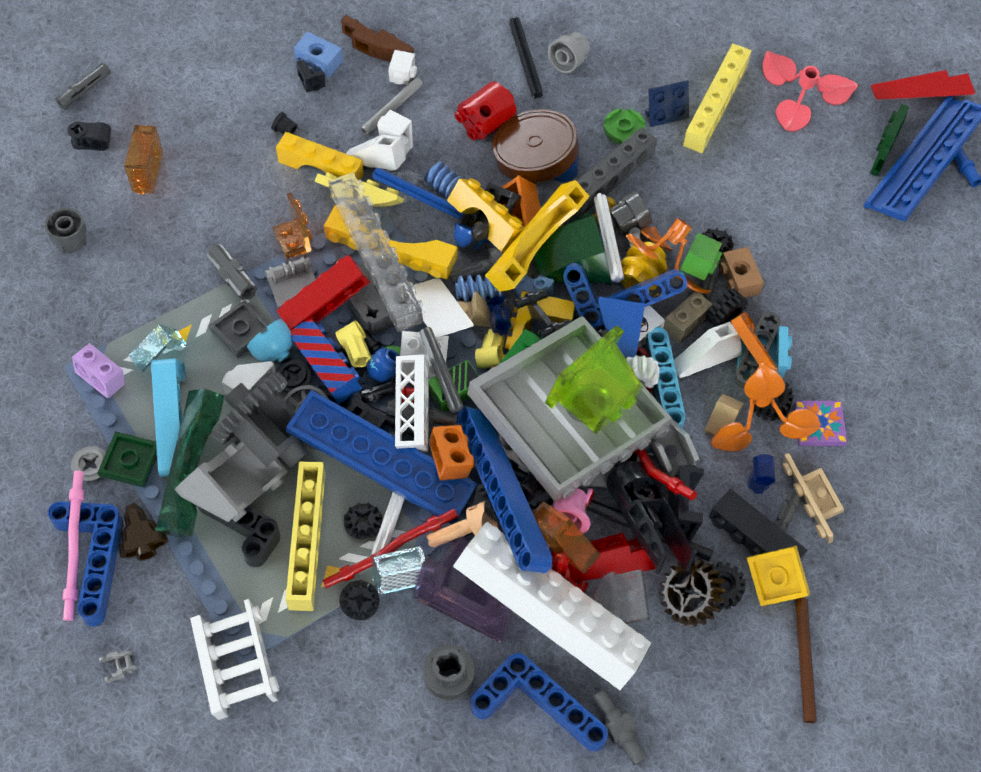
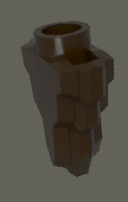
(139, 535)

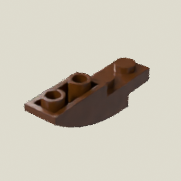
(373, 44)

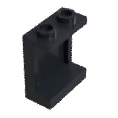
(689, 521)

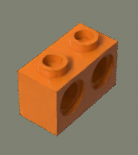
(451, 452)

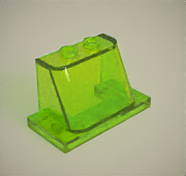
(597, 384)

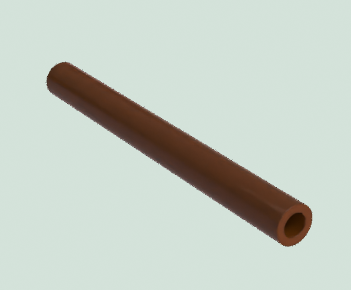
(805, 660)

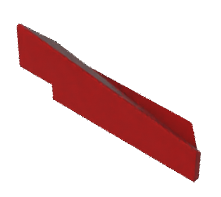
(925, 85)
(616, 556)

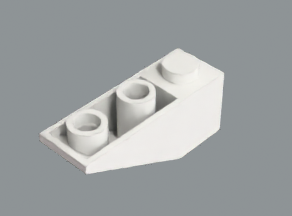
(380, 152)
(712, 348)

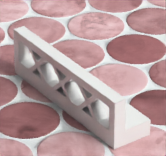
(420, 405)

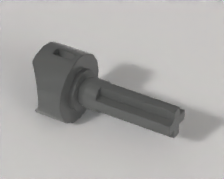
(479, 267)

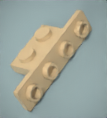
(818, 494)

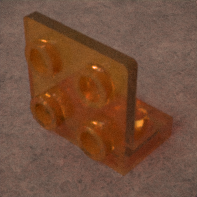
(293, 235)

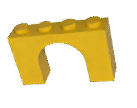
(555, 308)

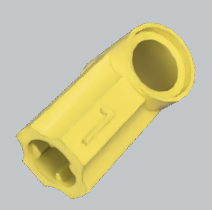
(352, 340)
(491, 351)

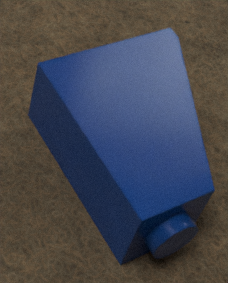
(628, 317)

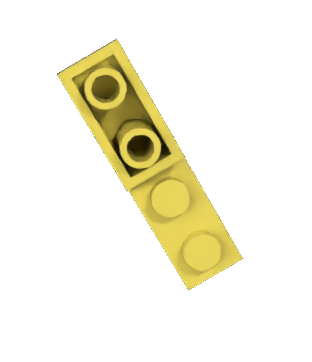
(378, 196)

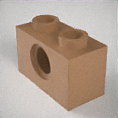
(741, 262)

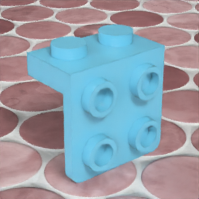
(777, 352)

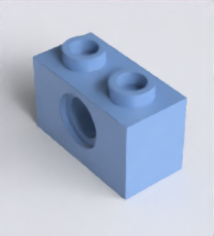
(318, 54)

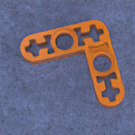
(745, 328)

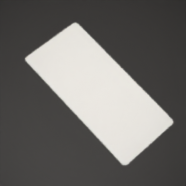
(441, 308)

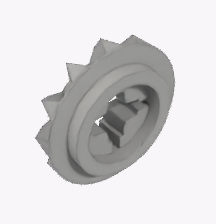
(89, 454)

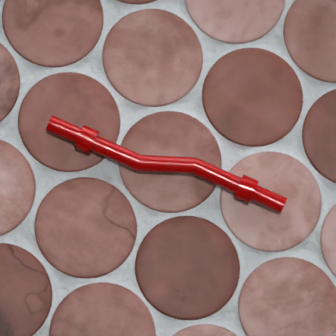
(673, 483)
(433, 523)

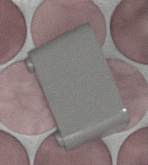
(230, 482)

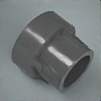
(630, 213)
(66, 229)

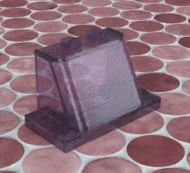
(459, 597)

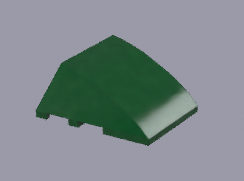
(574, 243)

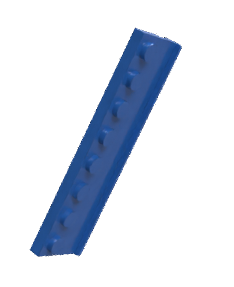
(925, 158)

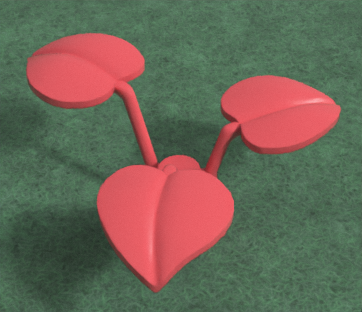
(790, 114)

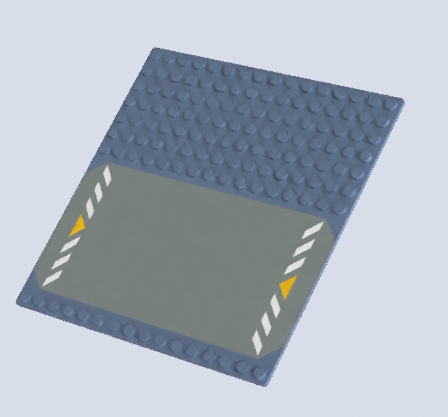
(214, 552)

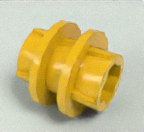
(639, 267)

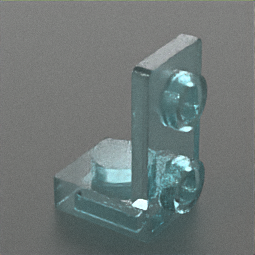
(154, 344)

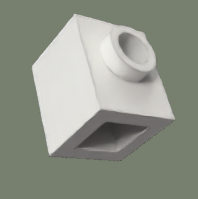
(402, 67)

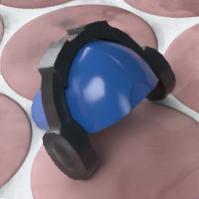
(470, 235)

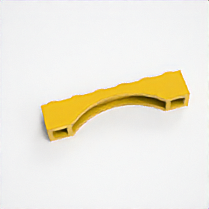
(430, 257)
(516, 259)

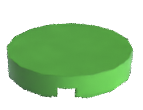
(618, 130)

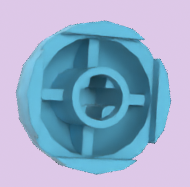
(273, 343)

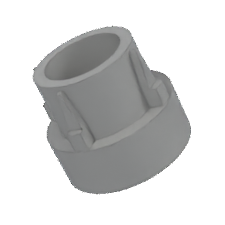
(568, 52)

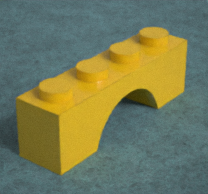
(299, 151)
(470, 198)

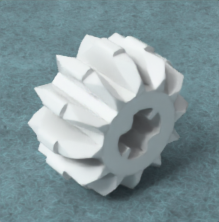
(645, 369)

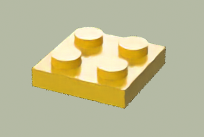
(778, 576)

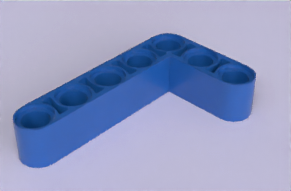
(640, 289)
(97, 553)
(540, 697)

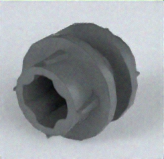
(454, 686)

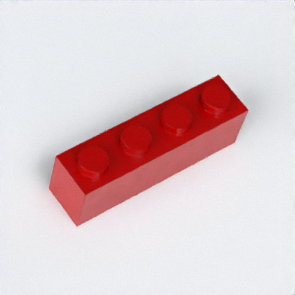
(325, 293)

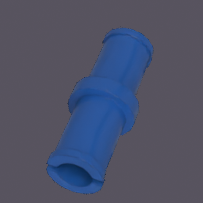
(967, 168)

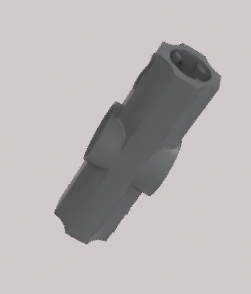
(231, 272)

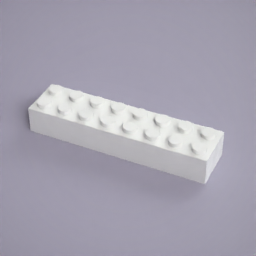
(554, 608)

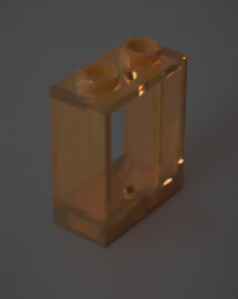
(144, 159)
(565, 537)

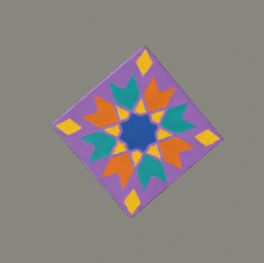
(832, 427)

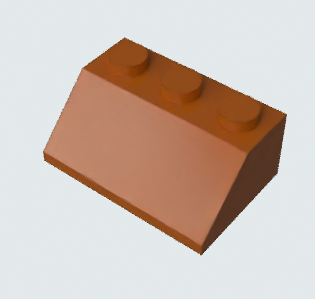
(529, 202)

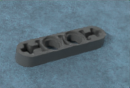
(760, 332)

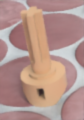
(475, 520)

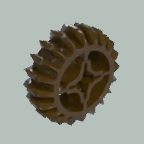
(686, 613)

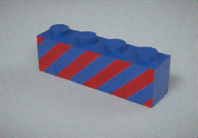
(325, 361)

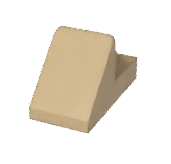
(477, 311)

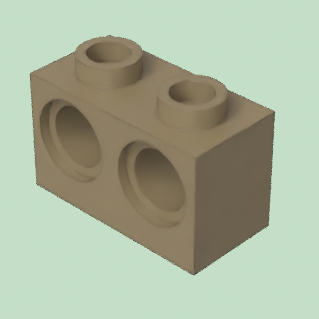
(687, 317)

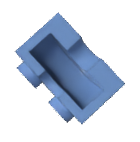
(534, 285)

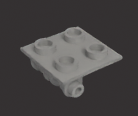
(289, 279)

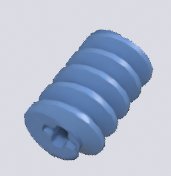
(442, 179)
(466, 289)

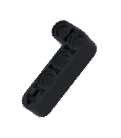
(254, 534)

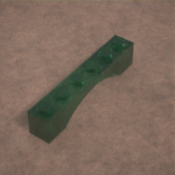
(200, 416)

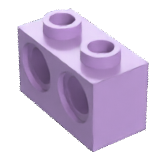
(98, 370)

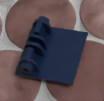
(668, 103)

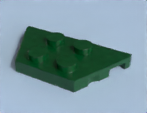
(889, 134)

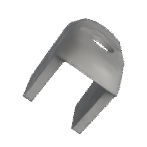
(685, 449)

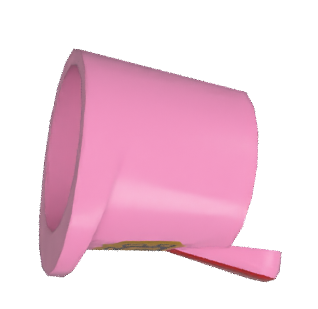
(576, 508)

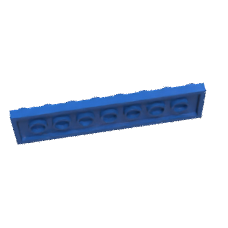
(376, 457)

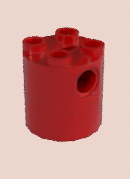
(486, 110)

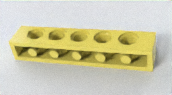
(717, 98)
(305, 537)

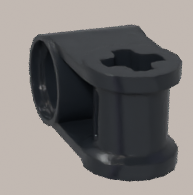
(91, 137)

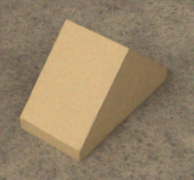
(724, 413)

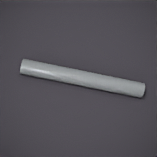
(392, 105)

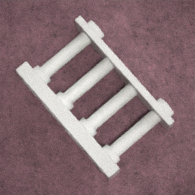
(210, 653)

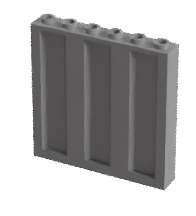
(548, 440)

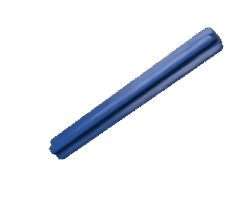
(415, 192)

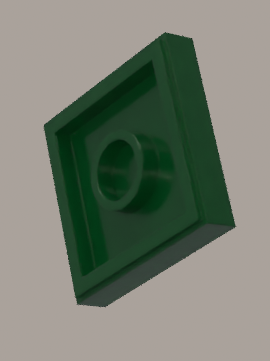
(129, 459)

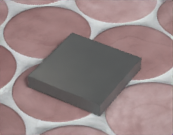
(238, 327)

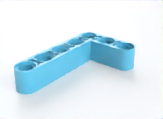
(667, 371)
(167, 408)

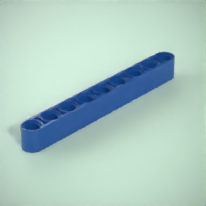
(505, 492)

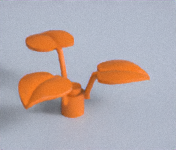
(675, 234)
(762, 389)

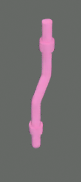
(70, 594)

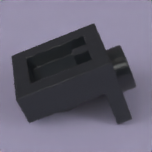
(310, 80)

